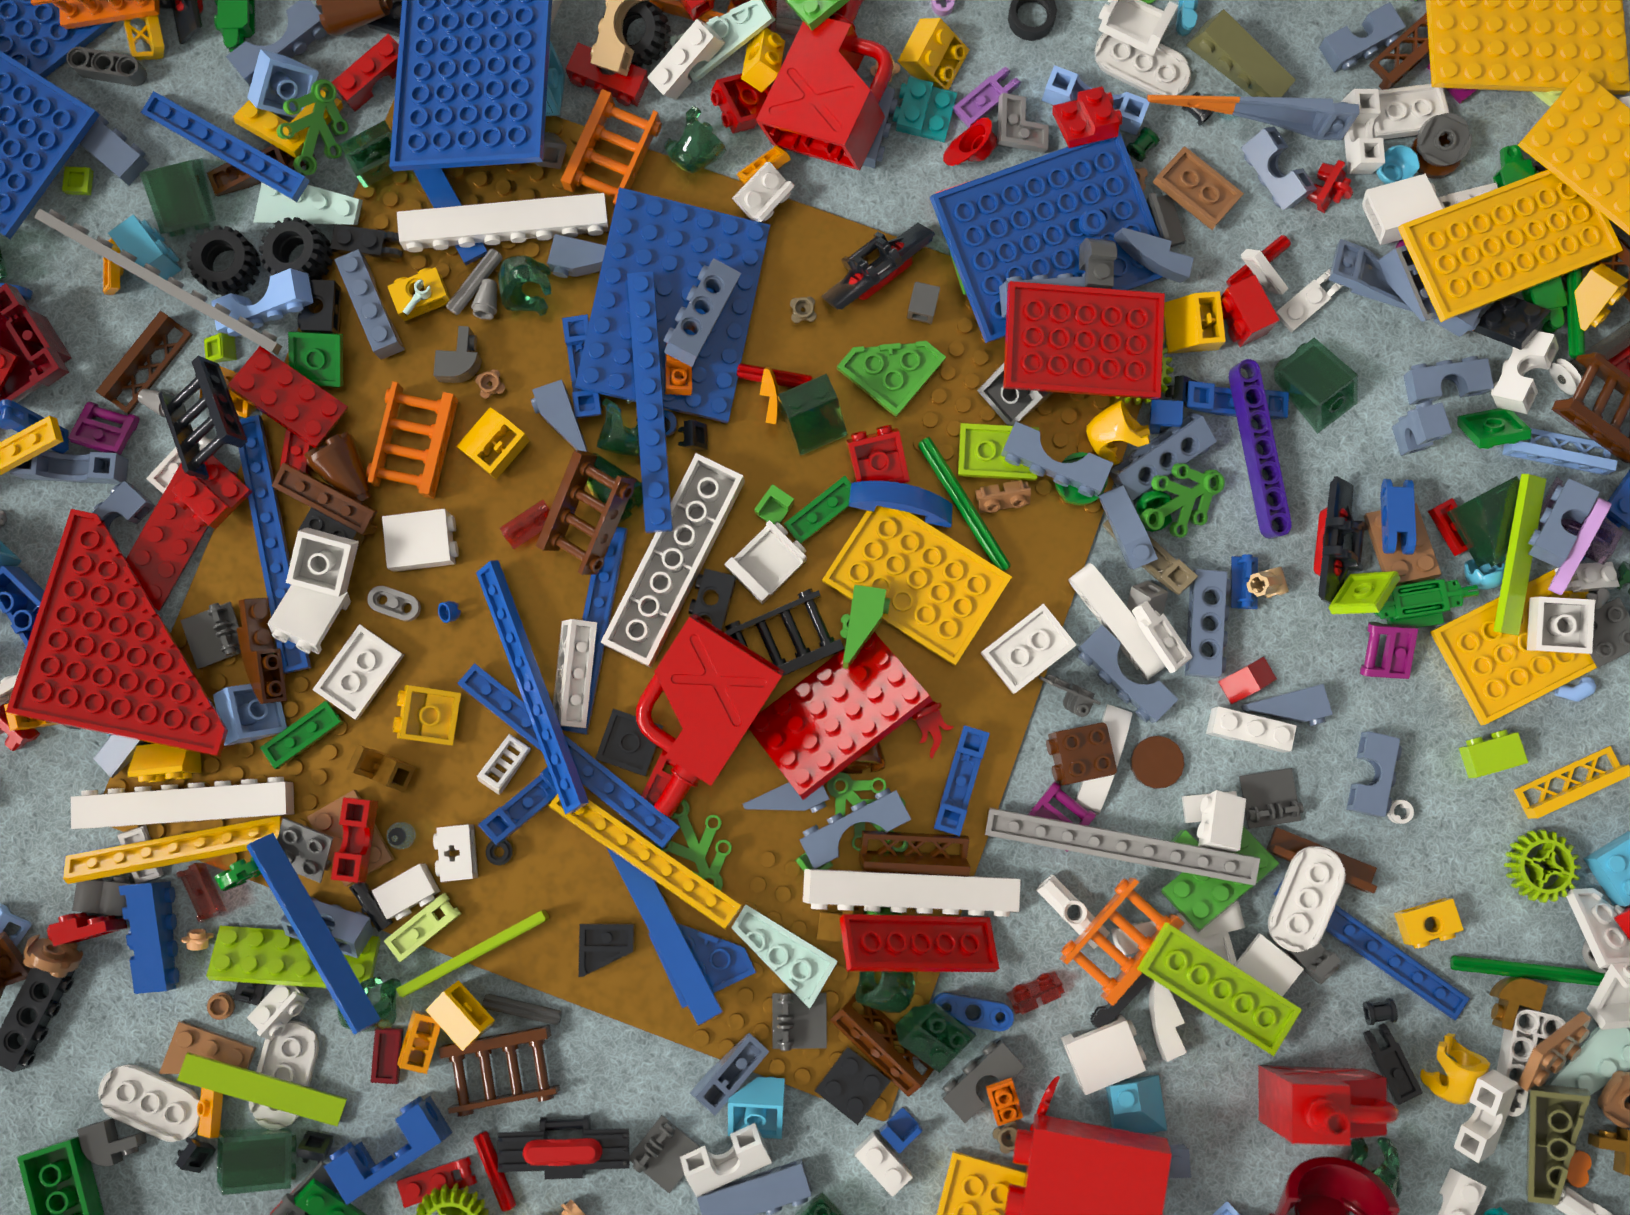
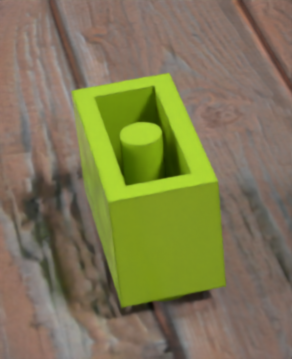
(1493, 755)

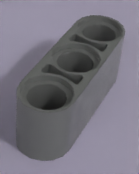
(98, 60)

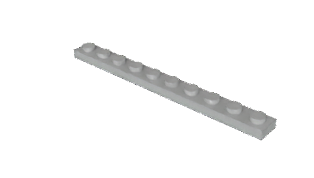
(151, 274)
(1123, 846)

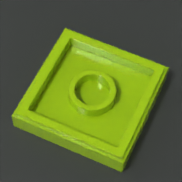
(1364, 593)

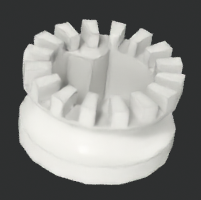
(1396, 818)

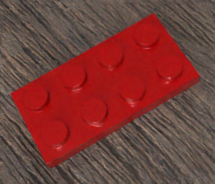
(287, 397)

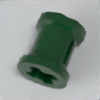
(1142, 144)

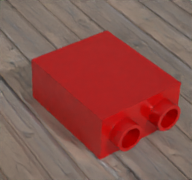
(1088, 1170)

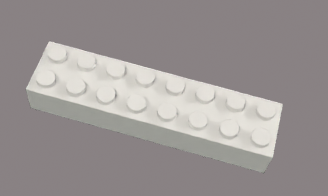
(673, 561)

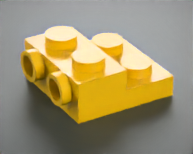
(427, 715)

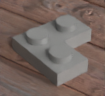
(1014, 130)

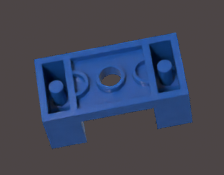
(355, 1170)

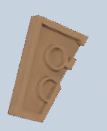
(206, 1044)

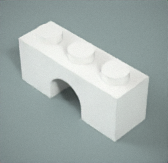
(696, 45)
(1363, 151)
(1518, 392)
(1251, 729)
(1493, 1099)
(710, 1171)
(1460, 1194)

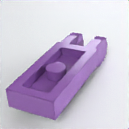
(984, 97)

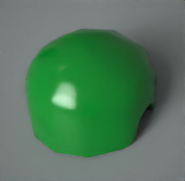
(1153, 499)

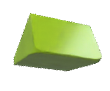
(220, 348)

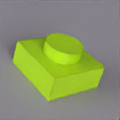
(77, 180)

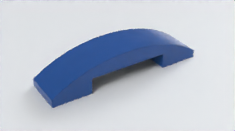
(575, 330)
(1219, 400)
(902, 497)
(961, 780)
(520, 808)

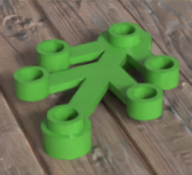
(315, 123)
(1185, 499)
(849, 794)
(698, 851)

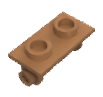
(1015, 495)

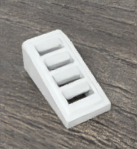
(511, 768)

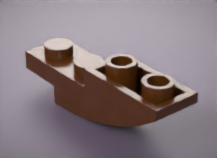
(258, 652)

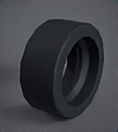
(1027, 32)

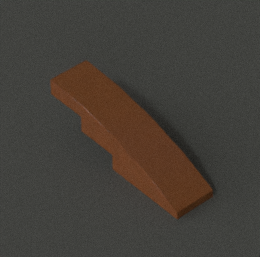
(229, 179)

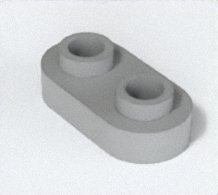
(395, 603)

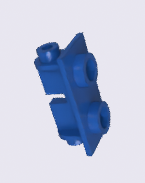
(1241, 570)

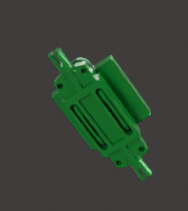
(1423, 602)

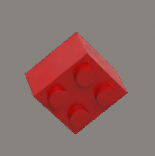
(1247, 311)

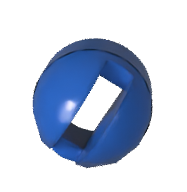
(448, 611)

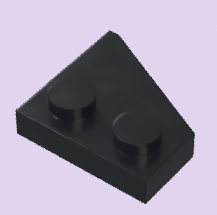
(603, 945)

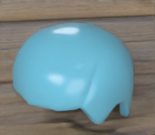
(1399, 164)
(1484, 576)

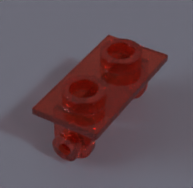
(526, 524)
(1024, 996)

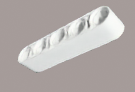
(1116, 619)
(1228, 921)

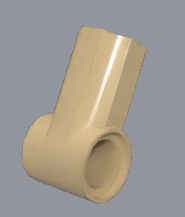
(1268, 583)

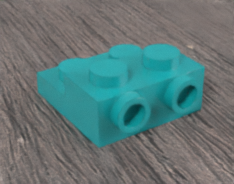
(924, 110)

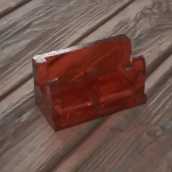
(202, 891)

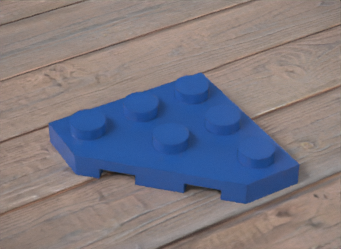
(719, 960)

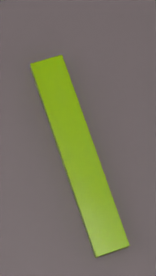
(1518, 559)
(473, 953)
(262, 1089)

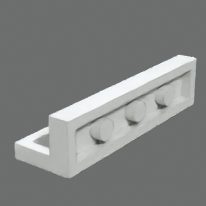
(574, 672)

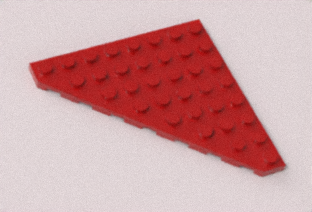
(105, 654)

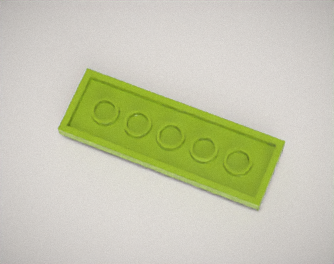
(275, 959)
(1219, 989)

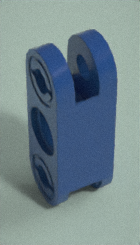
(1398, 516)
(987, 1011)

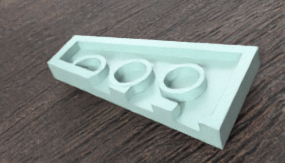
(735, 29)
(314, 206)
(787, 955)
(1599, 1059)

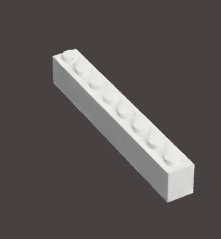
(502, 222)
(182, 805)
(911, 891)

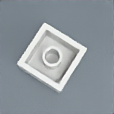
(322, 561)
(1560, 625)

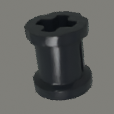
(1200, 114)
(1380, 1011)

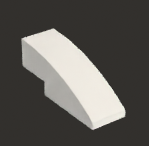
(1164, 1019)

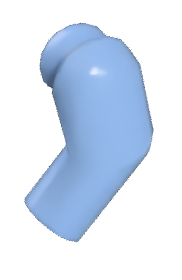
(1581, 691)

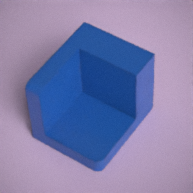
(1165, 413)
(900, 1130)

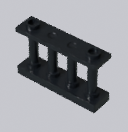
(222, 417)
(803, 655)

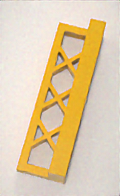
(154, 38)
(1576, 792)

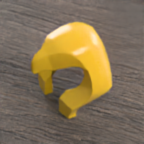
(1115, 425)
(1461, 1075)

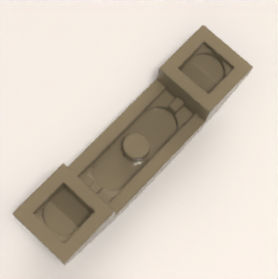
(1166, 569)

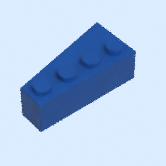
(19, 599)
(151, 936)

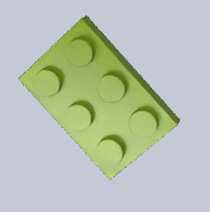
(981, 453)

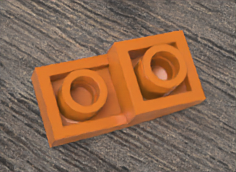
(677, 377)
(1004, 1101)

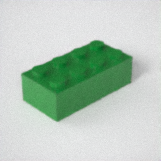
(60, 1180)

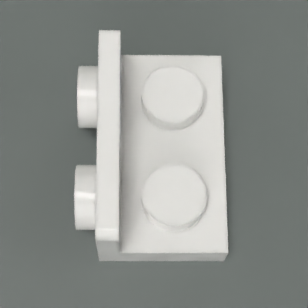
(763, 193)
(277, 1010)

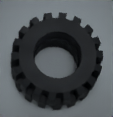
(654, 36)
(285, 238)
(209, 247)

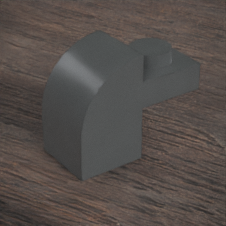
(1097, 261)
(459, 364)
(1317, 962)
(102, 1145)

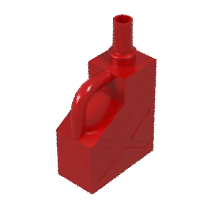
(819, 98)
(715, 694)
(1323, 1104)

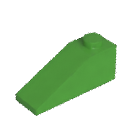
(865, 616)

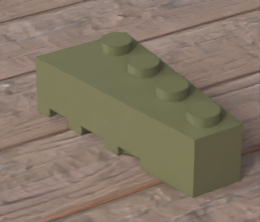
(1240, 57)
(1552, 1134)

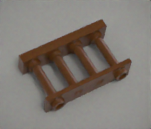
(1592, 421)
(565, 504)
(483, 1049)

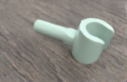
(417, 296)

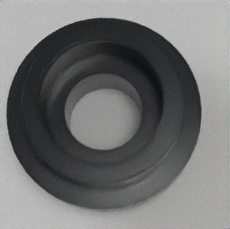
(493, 858)

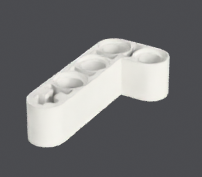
(1528, 1036)

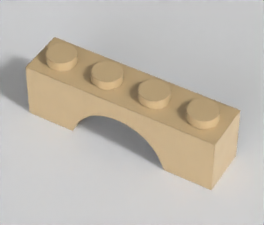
(611, 49)

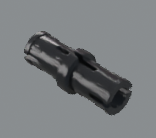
(370, 905)

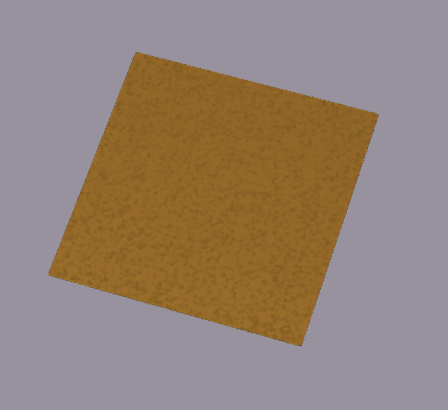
(553, 859)

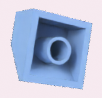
(277, 80)
(246, 717)

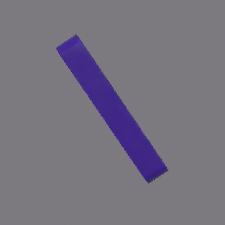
(1265, 438)

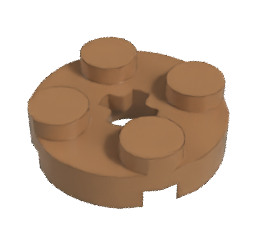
(50, 958)
(1613, 1099)

